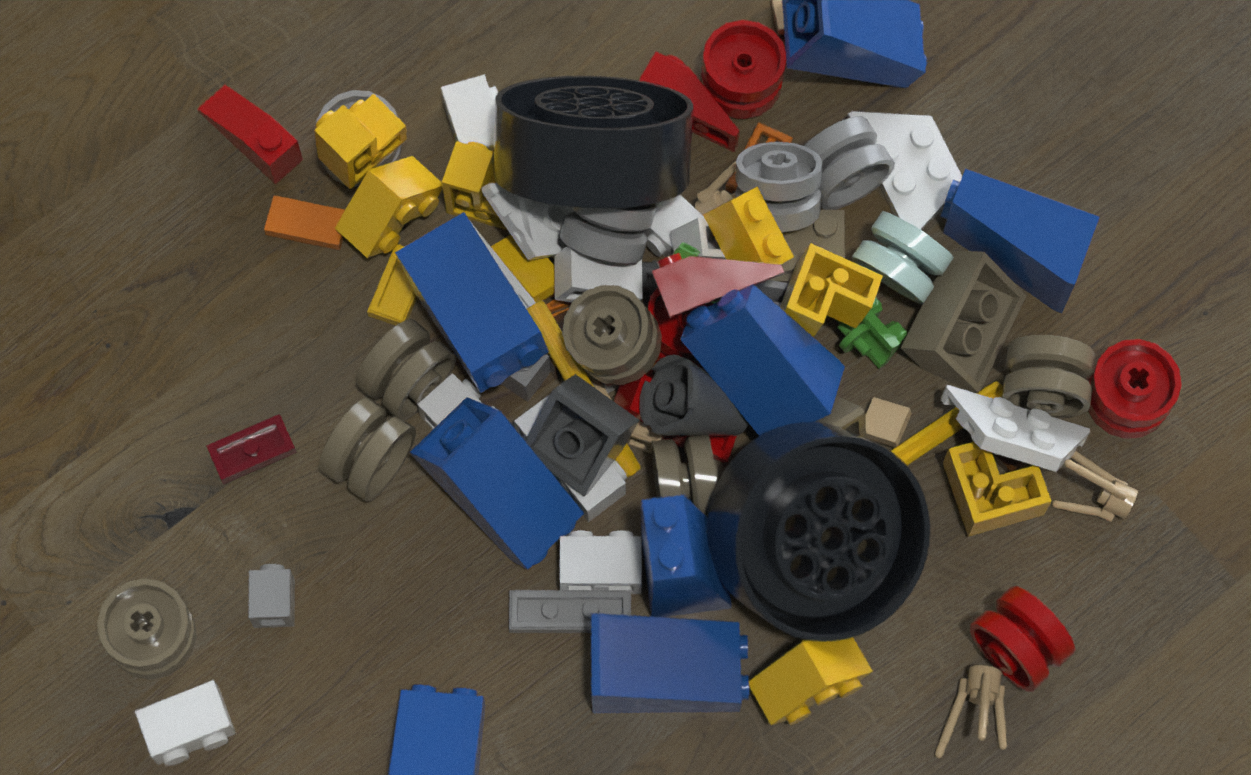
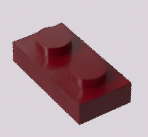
(251, 449)

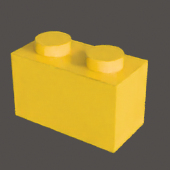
(748, 230)

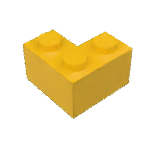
(358, 138)
(468, 171)
(387, 201)
(829, 287)
(993, 499)
(808, 676)

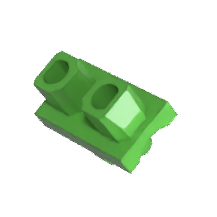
(873, 337)

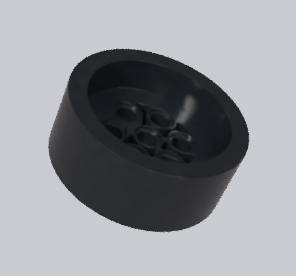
(592, 141)
(780, 479)

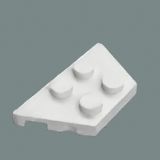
(921, 168)
(530, 222)
(1016, 431)

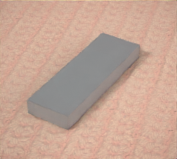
(563, 609)

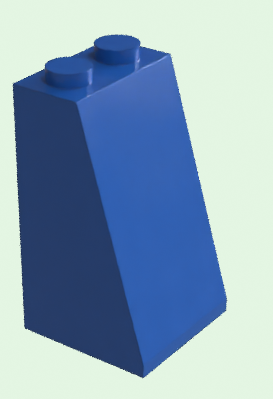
(856, 39)
(1025, 234)
(472, 302)
(763, 360)
(498, 481)
(679, 559)
(666, 665)
(438, 732)

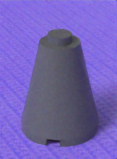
(687, 402)

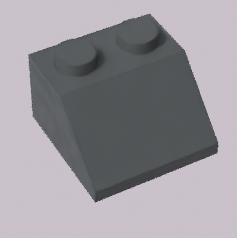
(580, 433)

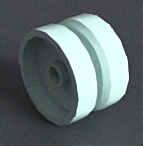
(905, 253)

